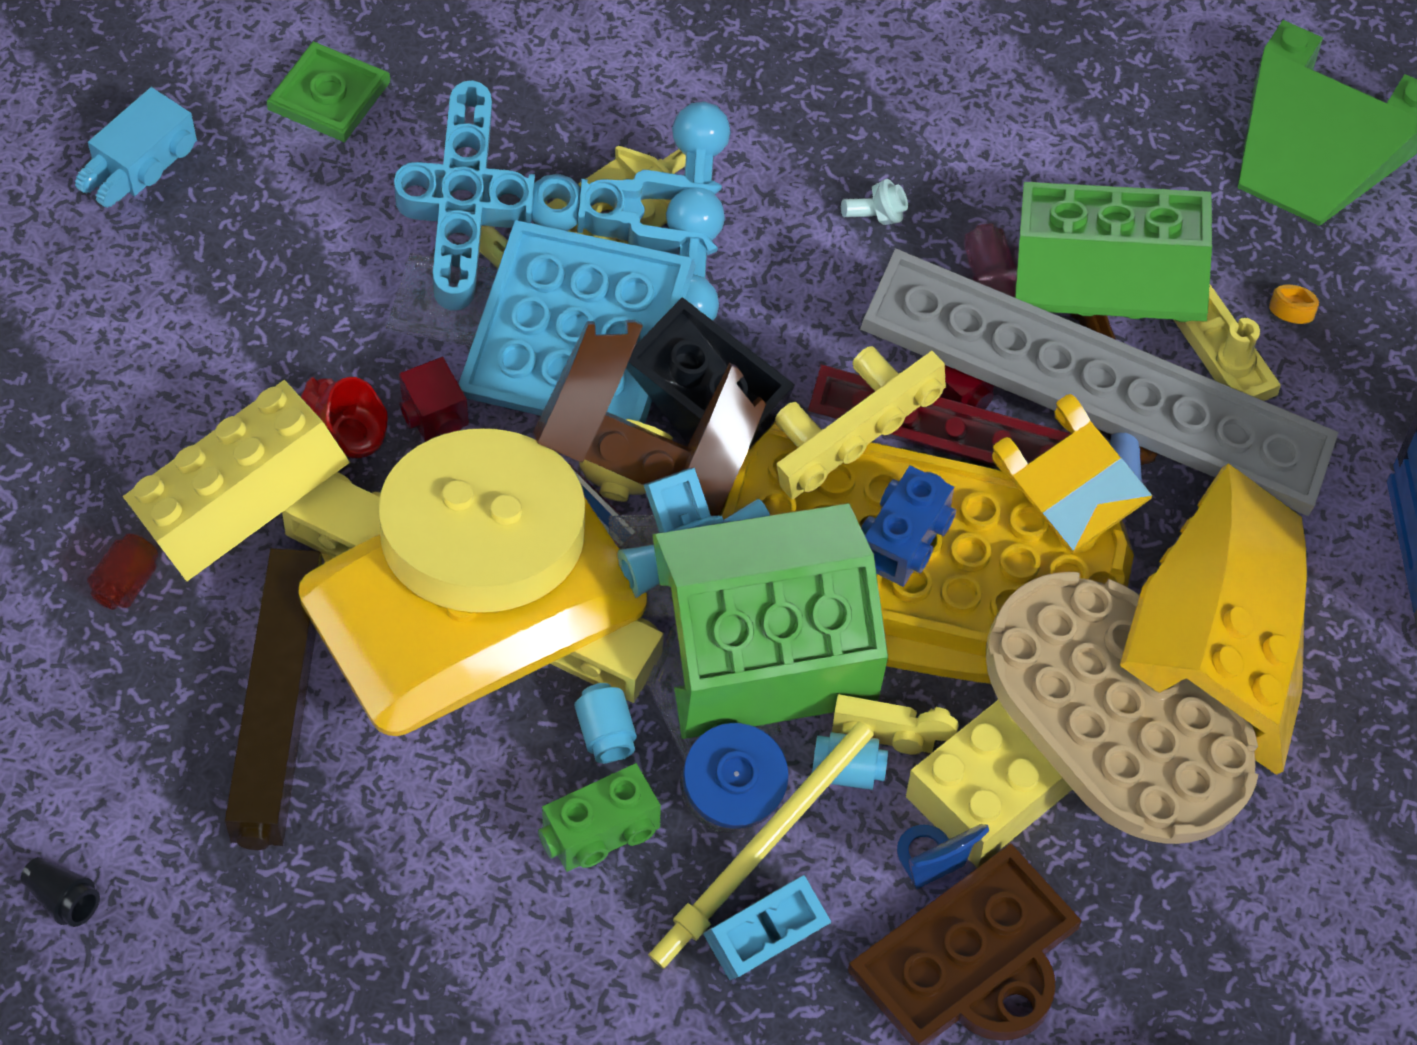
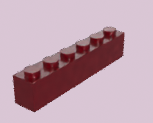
(941, 426)

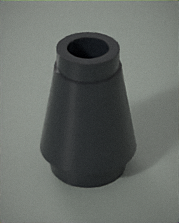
(61, 892)

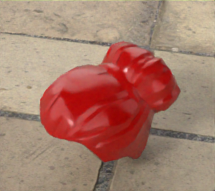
(349, 412)

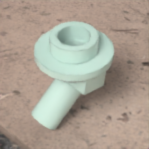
(887, 204)

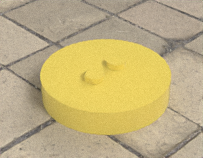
(482, 520)

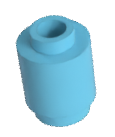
(606, 723)
(863, 769)

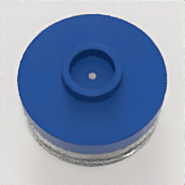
(734, 778)

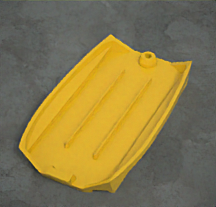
(989, 552)

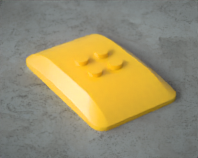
(427, 660)

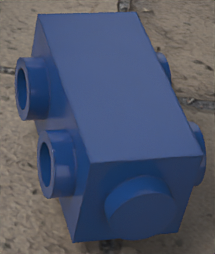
(908, 523)

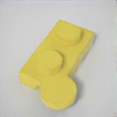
(895, 724)

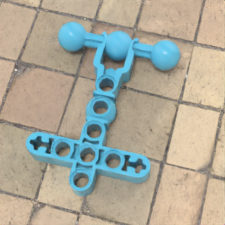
(692, 214)

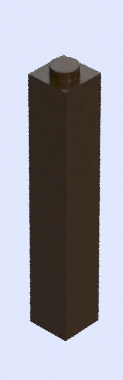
(273, 706)

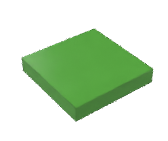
(328, 91)

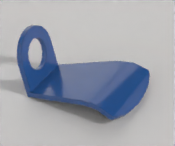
(941, 859)

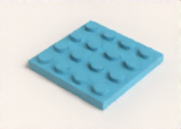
(545, 296)

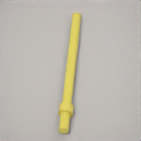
(693, 919)

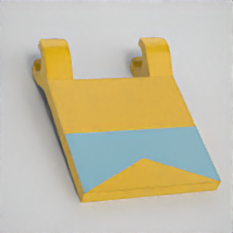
(1078, 483)

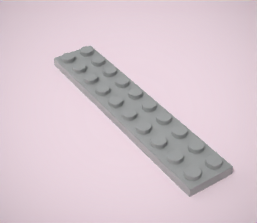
(1114, 382)

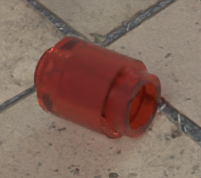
(123, 572)

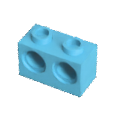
(767, 927)

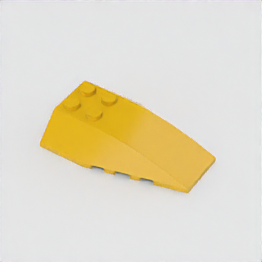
(1230, 611)

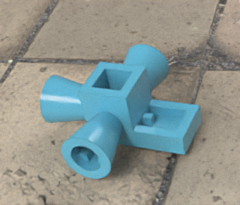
(676, 505)

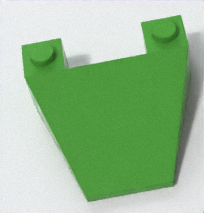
(1316, 139)

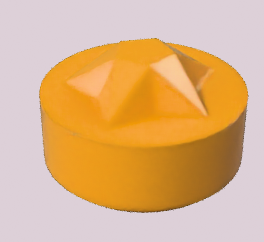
(1294, 304)

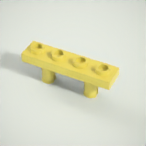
(1230, 350)
(848, 436)

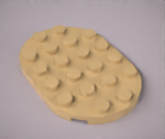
(1138, 758)

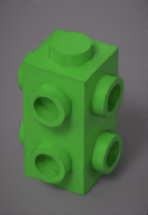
(600, 819)

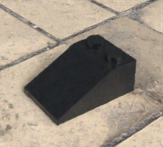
(685, 361)

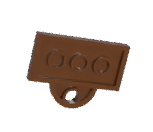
(971, 954)

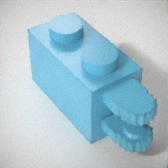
(136, 148)

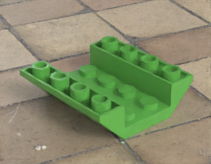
(1115, 251)
(773, 617)

